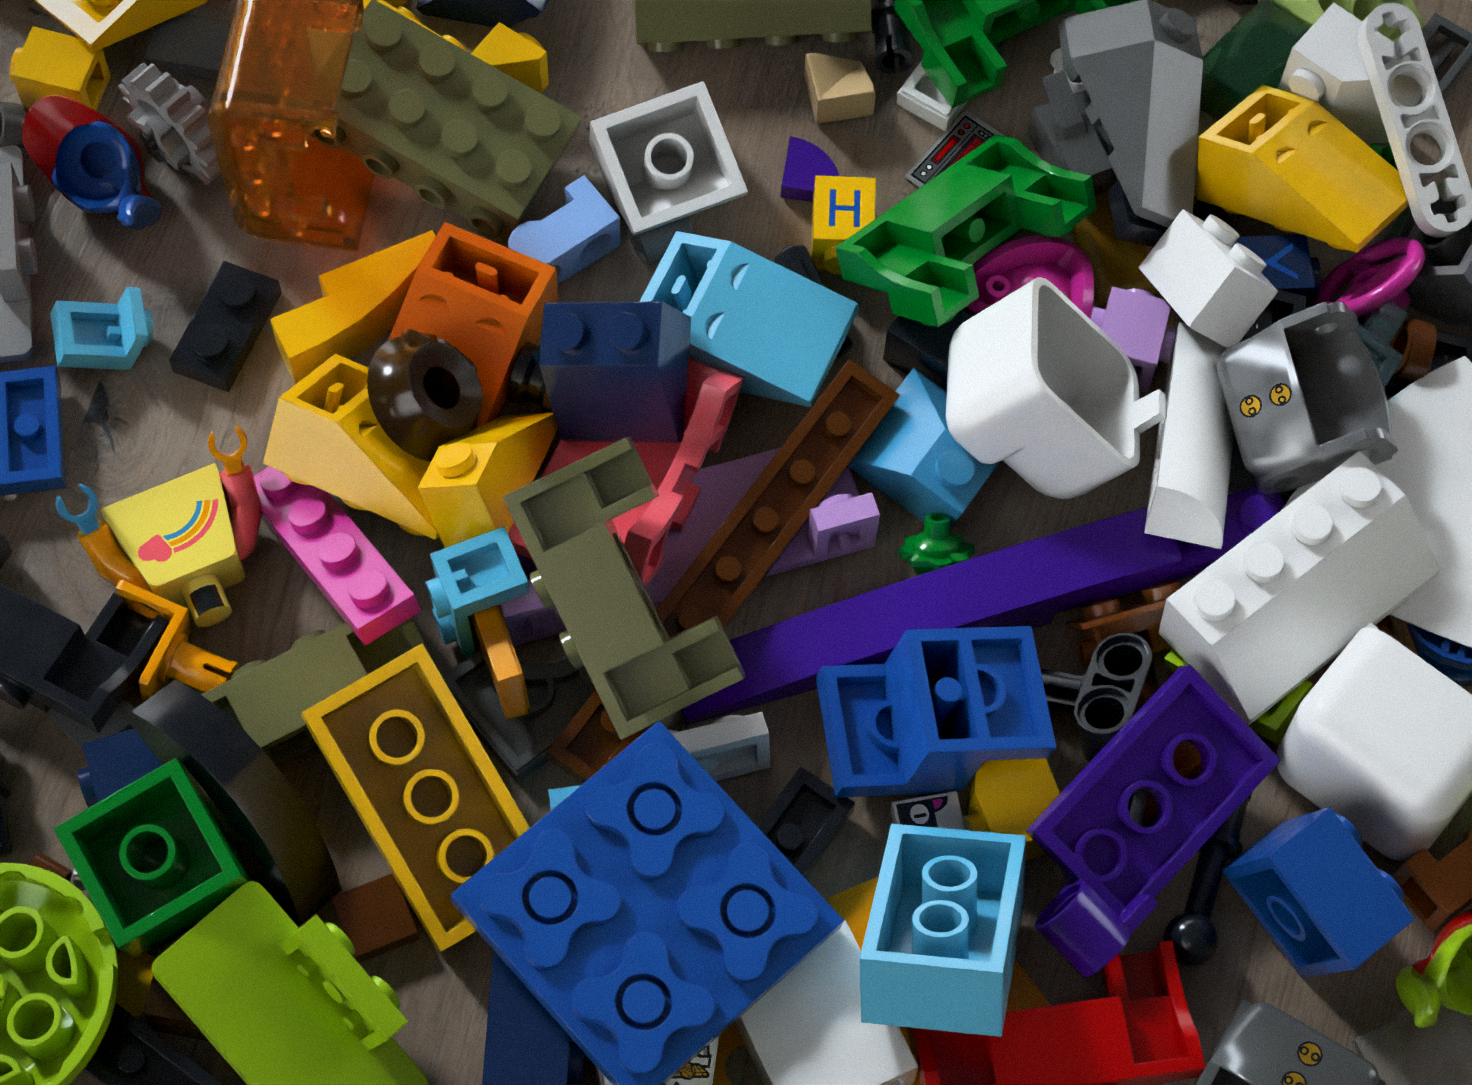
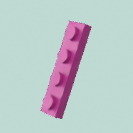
(335, 555)

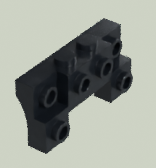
(61, 668)

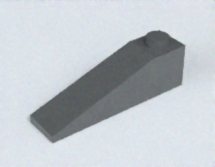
(1146, 93)

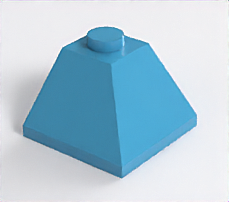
(916, 456)

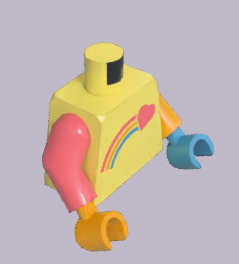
(179, 536)

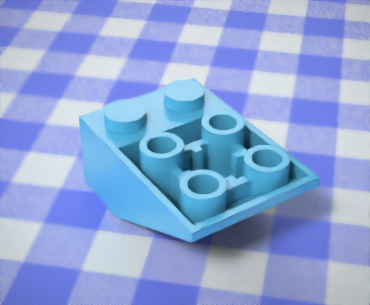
(753, 316)

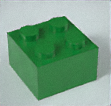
(153, 858)

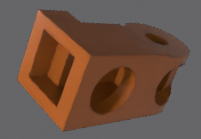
(1438, 888)

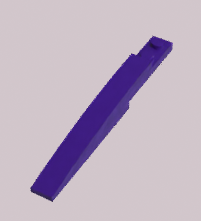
(992, 590)

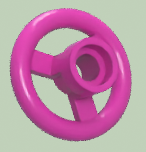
(1375, 283)

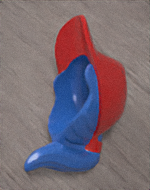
(89, 160)

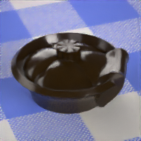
(423, 392)

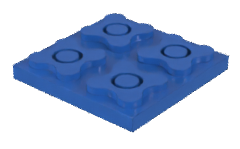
(646, 912)

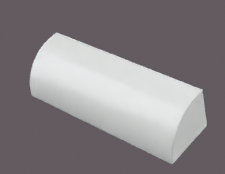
(1192, 446)

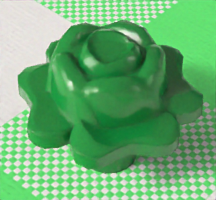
(934, 546)

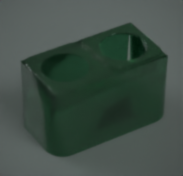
(1248, 57)

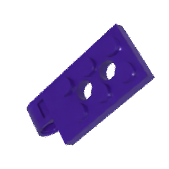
(1109, 857)

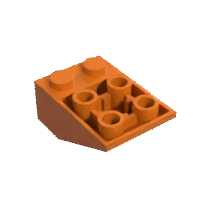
(481, 303)

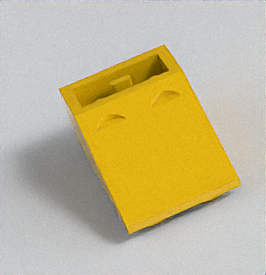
(1298, 170)
(333, 441)

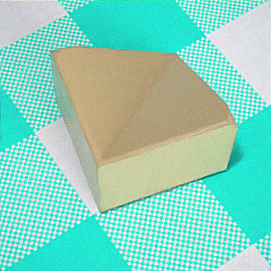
(838, 88)

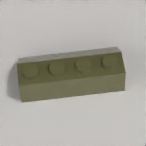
(724, 22)

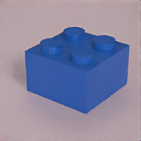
(1319, 893)

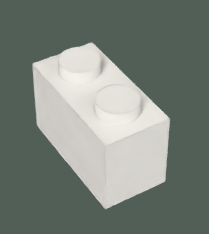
(1209, 277)

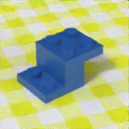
(934, 711)

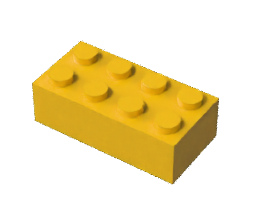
(418, 784)

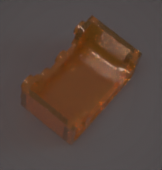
(270, 94)

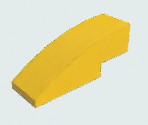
(355, 309)

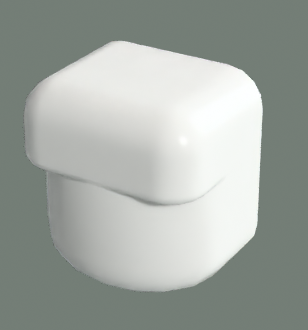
(1046, 393)

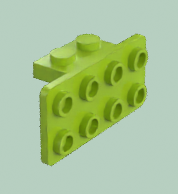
(285, 998)

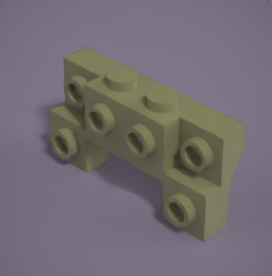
(602, 597)
(272, 694)

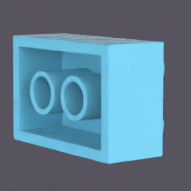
(943, 930)

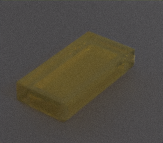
(1112, 260)

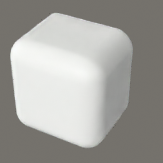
(1383, 745)

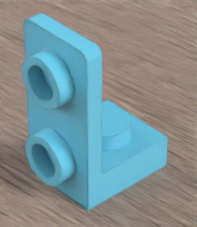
(472, 579)

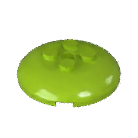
(53, 977)

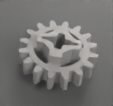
(171, 122)

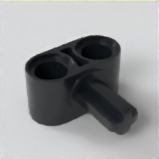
(1103, 693)

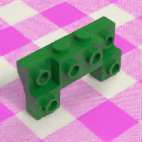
(962, 34)
(930, 239)

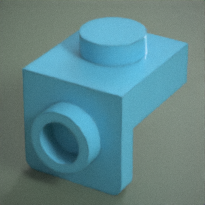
(101, 332)

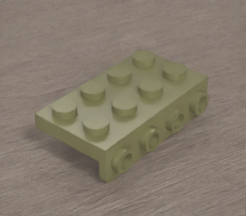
(447, 123)

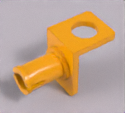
(173, 654)

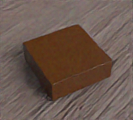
(375, 918)

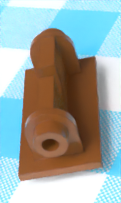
(1109, 618)

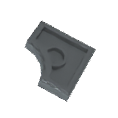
(522, 742)

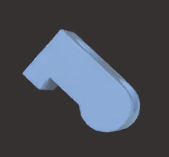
(573, 234)

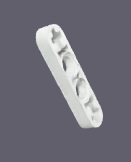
(1426, 118)

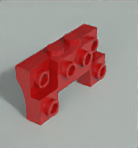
(1126, 1039)

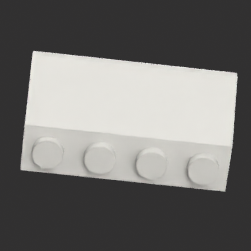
(1300, 588)

